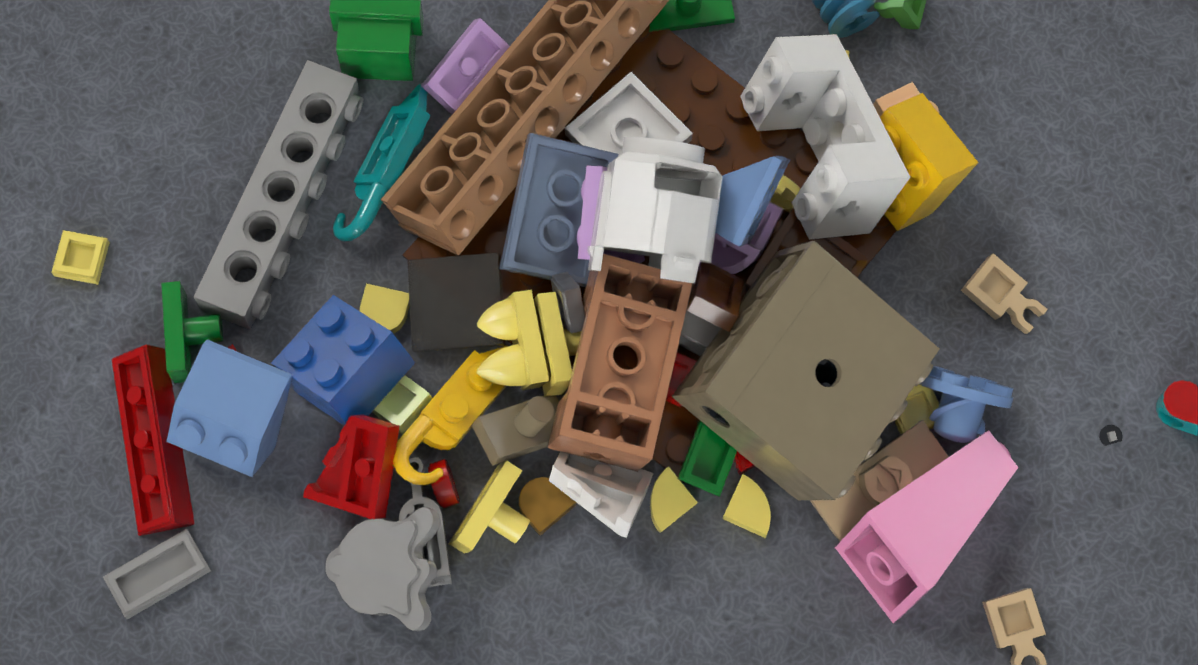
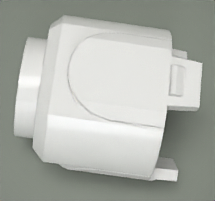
(658, 205)

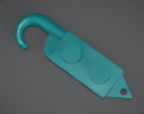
(385, 161)

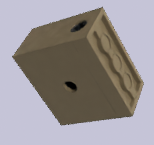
(808, 373)

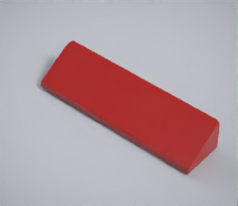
(153, 464)

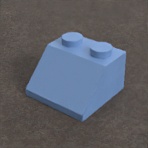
(230, 408)

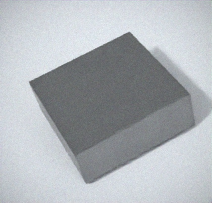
(569, 301)

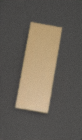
(882, 477)

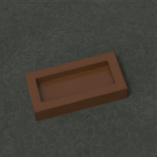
(715, 296)

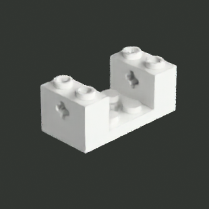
(816, 88)

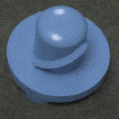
(964, 403)

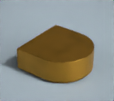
(544, 504)

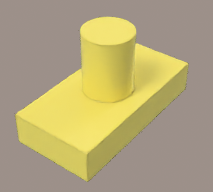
(556, 342)
(492, 511)

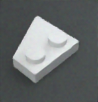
(602, 489)

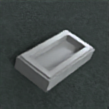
(156, 574)

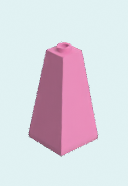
(919, 530)

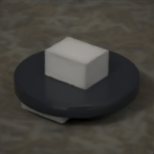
(1110, 434)

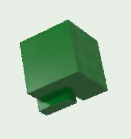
(377, 37)

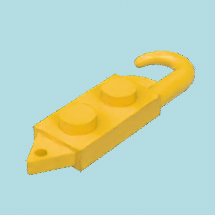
(447, 417)

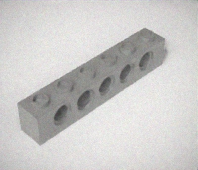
(315, 92)

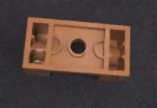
(613, 410)

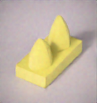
(524, 361)

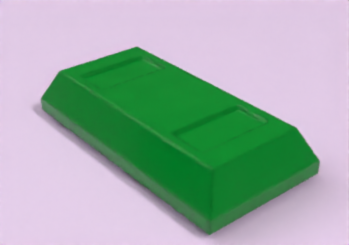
(707, 461)

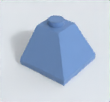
(746, 198)

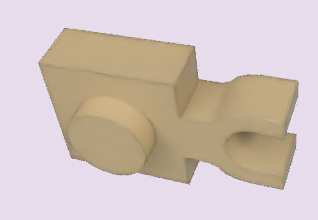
(998, 290)
(1016, 622)

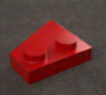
(358, 468)

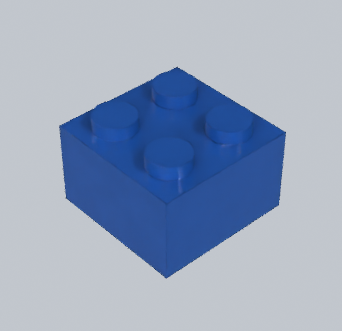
(344, 361)

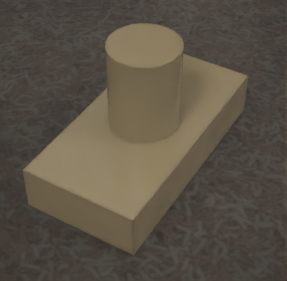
(516, 429)

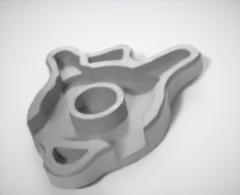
(383, 567)

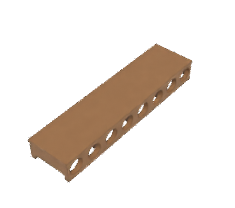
(529, 90)

